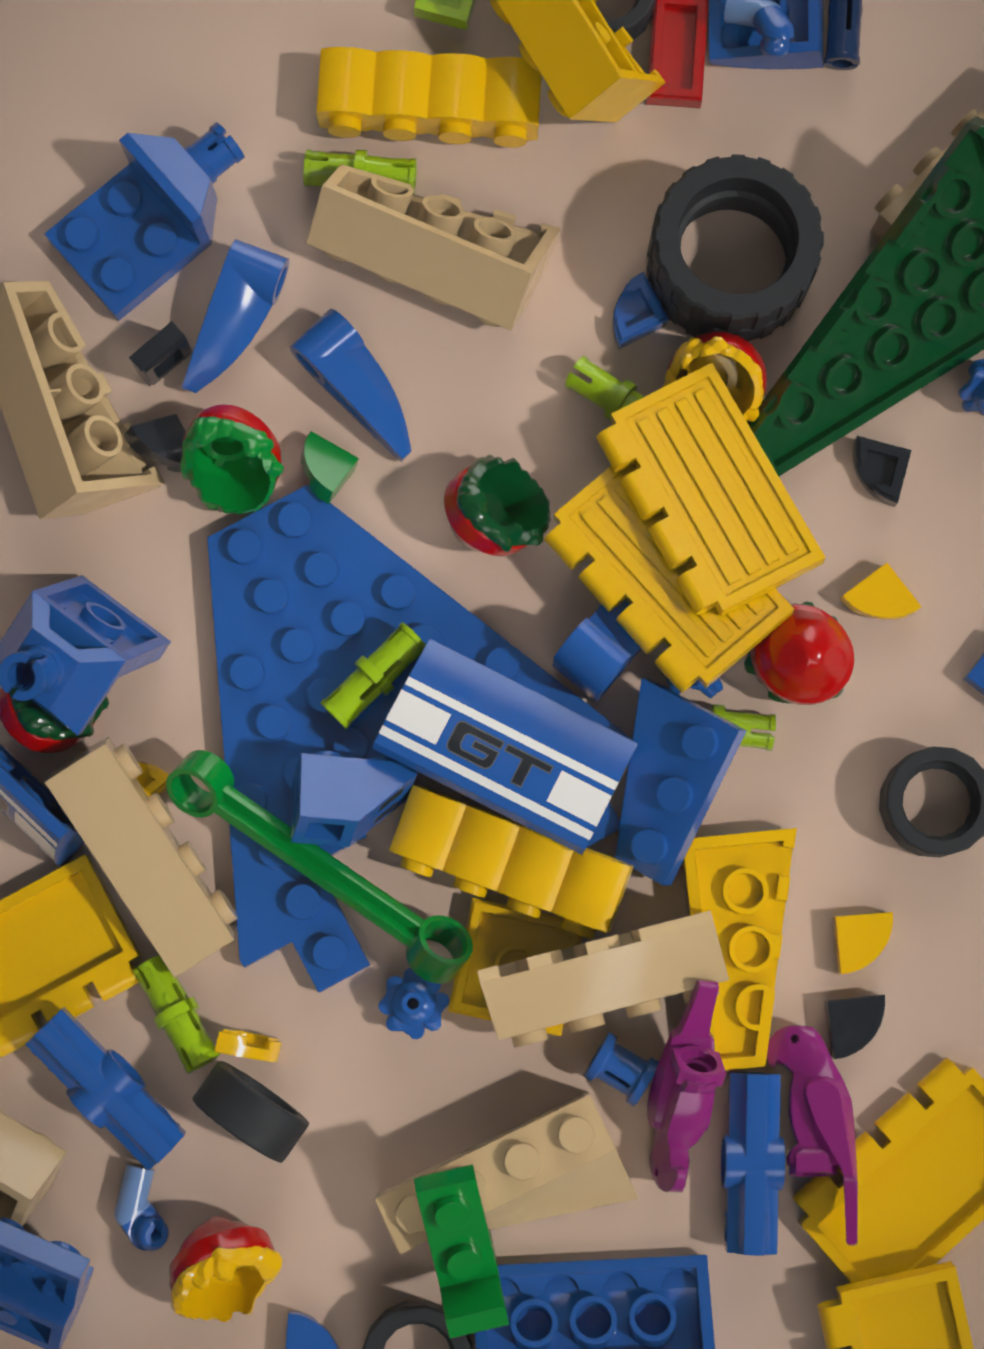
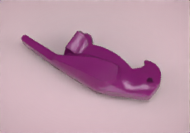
(684, 1090)
(818, 1114)

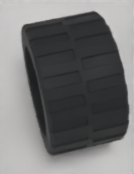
(747, 187)

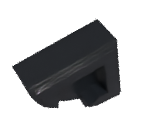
(159, 440)
(880, 468)
(853, 1023)

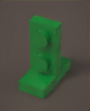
(461, 1251)

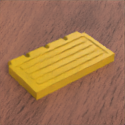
(715, 491)
(628, 565)
(54, 945)
(915, 1189)
(899, 1312)

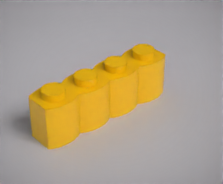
(428, 93)
(510, 859)

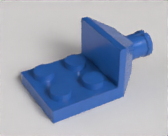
(146, 217)
(73, 648)

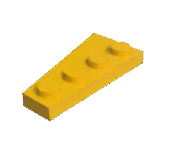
(746, 889)

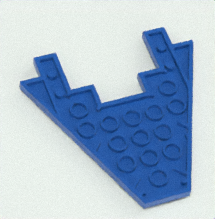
(292, 613)

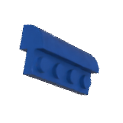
(39, 1286)

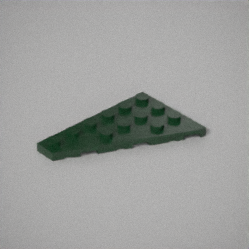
(897, 322)

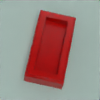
(678, 51)

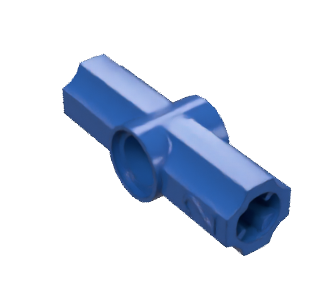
(106, 1088)
(752, 1163)

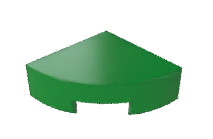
(326, 466)

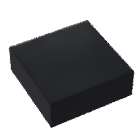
(161, 354)

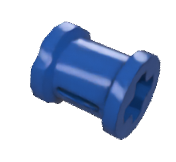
(621, 1069)

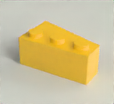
(579, 57)

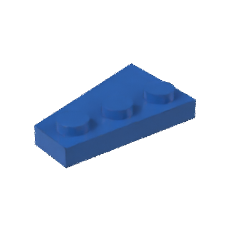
(671, 779)

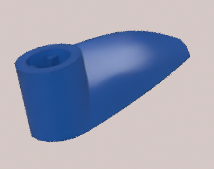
(238, 307)
(350, 374)

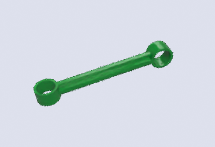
(319, 866)

